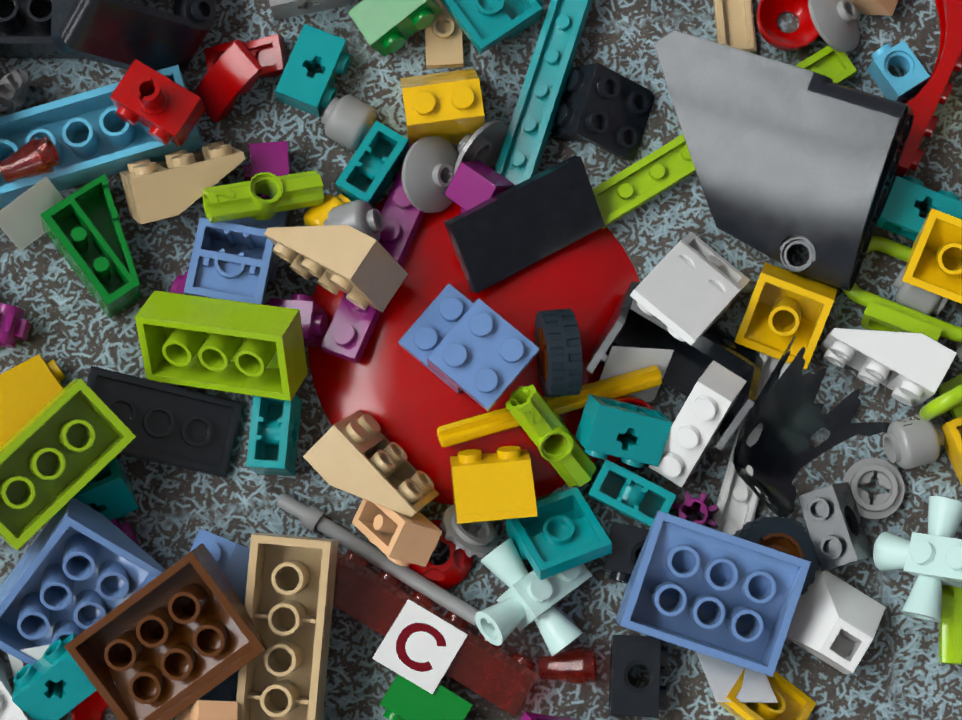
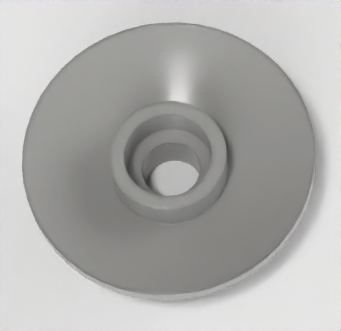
(836, 23)
(483, 144)
(428, 172)

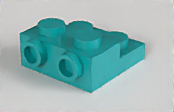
(493, 20)
(560, 534)

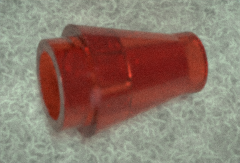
(32, 159)
(569, 666)

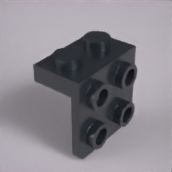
(603, 110)

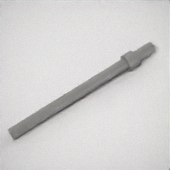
(315, 520)

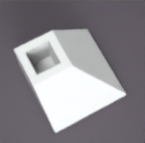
(835, 622)

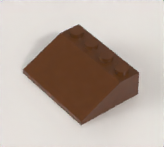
(169, 641)

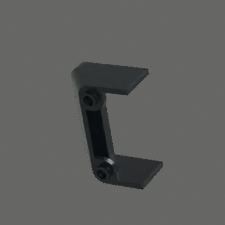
(126, 31)
(634, 328)

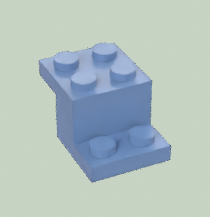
(233, 259)
(469, 346)

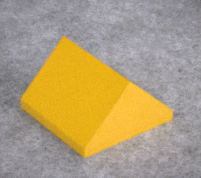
(937, 256)
(791, 701)

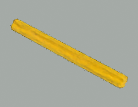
(503, 420)

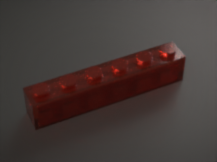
(477, 664)

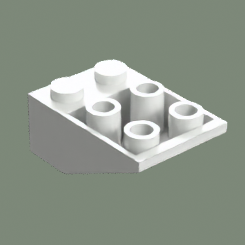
(689, 289)
(899, 360)

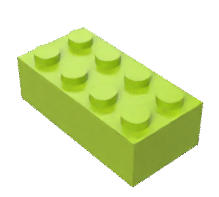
(222, 345)
(55, 459)

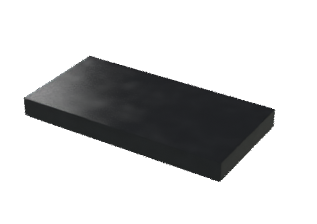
(525, 224)
(170, 422)

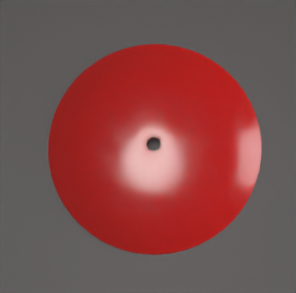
(412, 400)

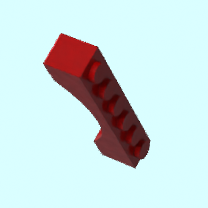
(937, 88)

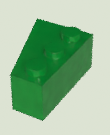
(93, 244)

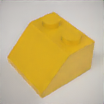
(785, 308)
(493, 485)

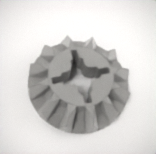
(14, 91)
(887, 477)
(461, 535)

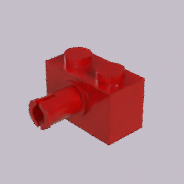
(157, 103)

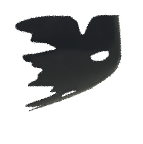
(788, 422)

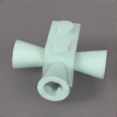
(930, 557)
(528, 600)

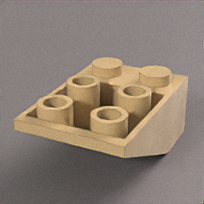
(171, 186)
(341, 261)
(365, 464)

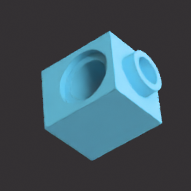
(897, 87)

